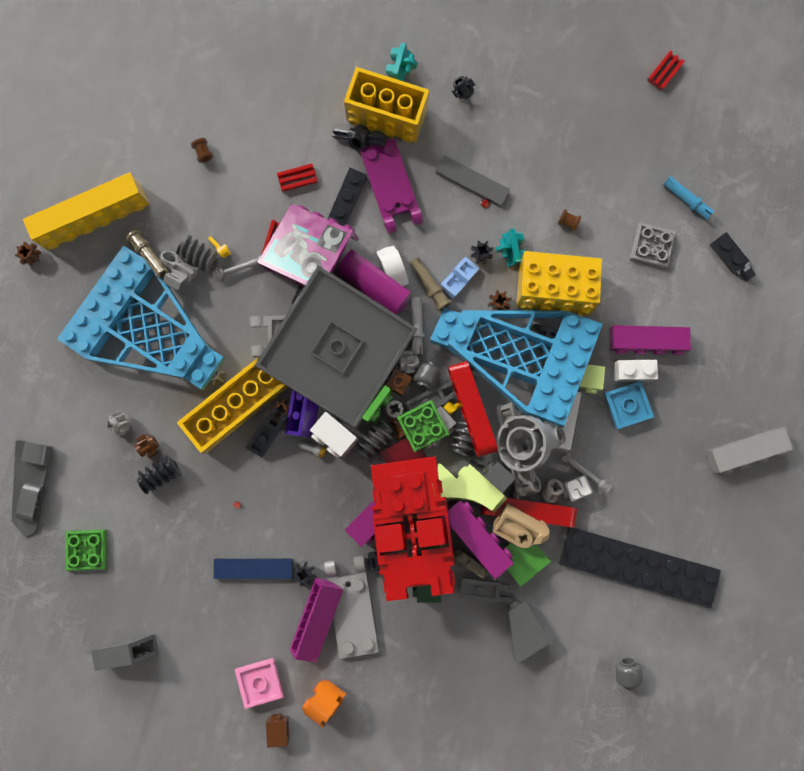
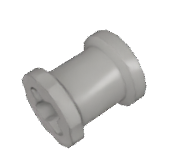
(392, 404)
(549, 491)

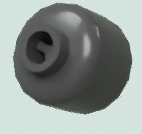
(427, 376)
(628, 673)

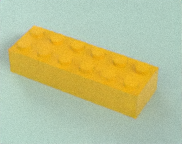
(86, 212)
(230, 407)

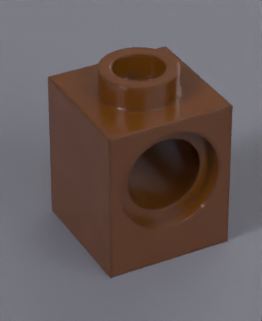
(399, 382)
(277, 731)

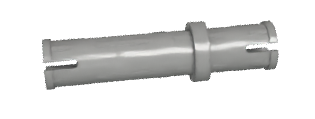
(417, 321)

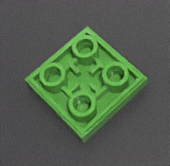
(381, 400)
(423, 425)
(86, 550)
(526, 562)

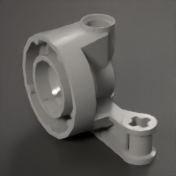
(515, 449)

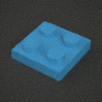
(628, 405)

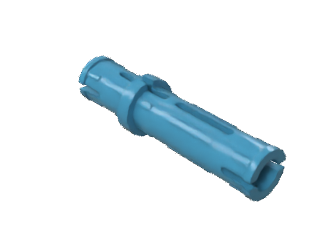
(688, 197)

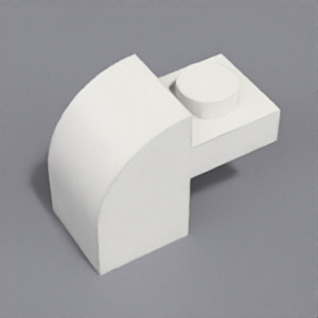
(393, 265)

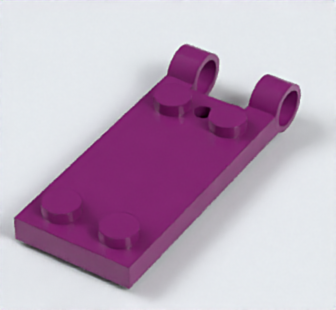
(390, 183)

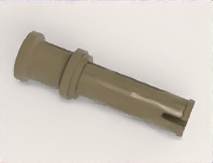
(144, 249)
(434, 291)

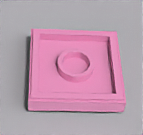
(259, 683)

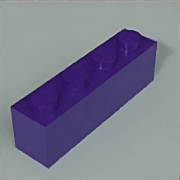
(301, 416)

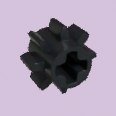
(463, 87)
(481, 258)
(372, 562)
(299, 577)

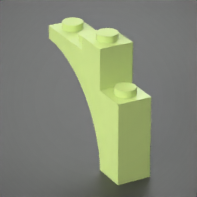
(469, 487)

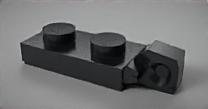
(733, 256)

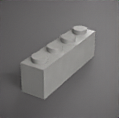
(748, 450)

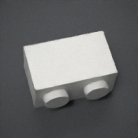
(635, 370)

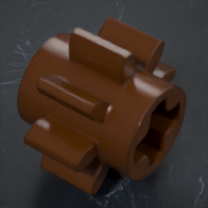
(28, 253)
(502, 297)
(279, 405)
(146, 445)

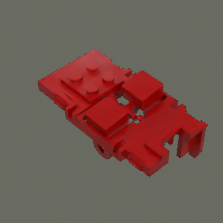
(408, 490)

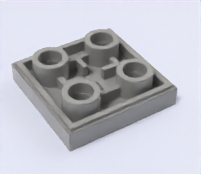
(653, 245)

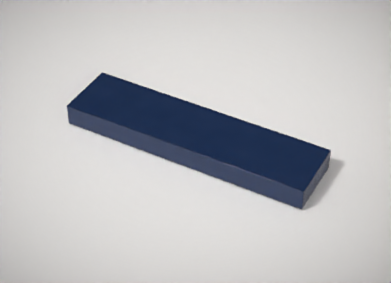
(253, 568)

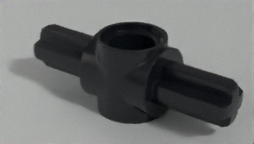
(359, 137)

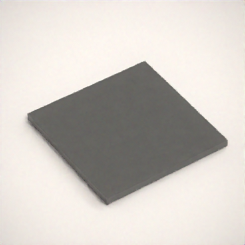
(336, 346)

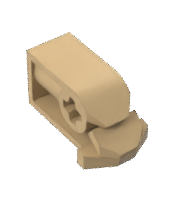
(520, 528)

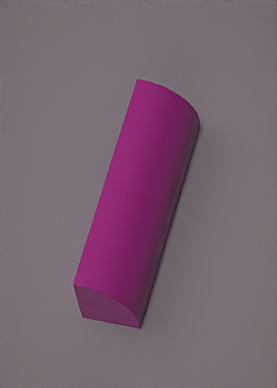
(373, 282)
(315, 620)

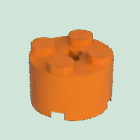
(324, 703)

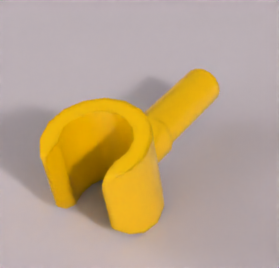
(223, 250)
(450, 408)

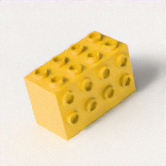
(386, 105)
(559, 283)

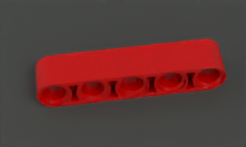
(472, 409)
(540, 511)

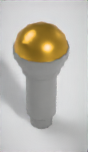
(318, 450)

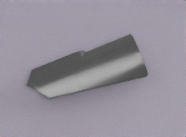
(28, 485)

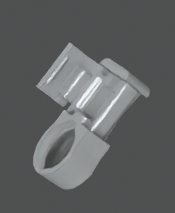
(178, 269)

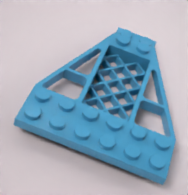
(105, 311)
(564, 363)

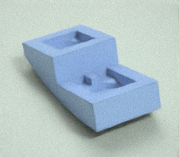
(459, 277)

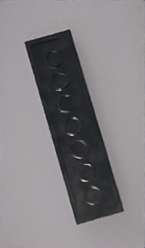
(640, 567)

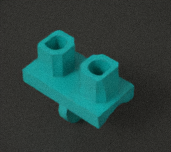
(403, 64)
(509, 247)

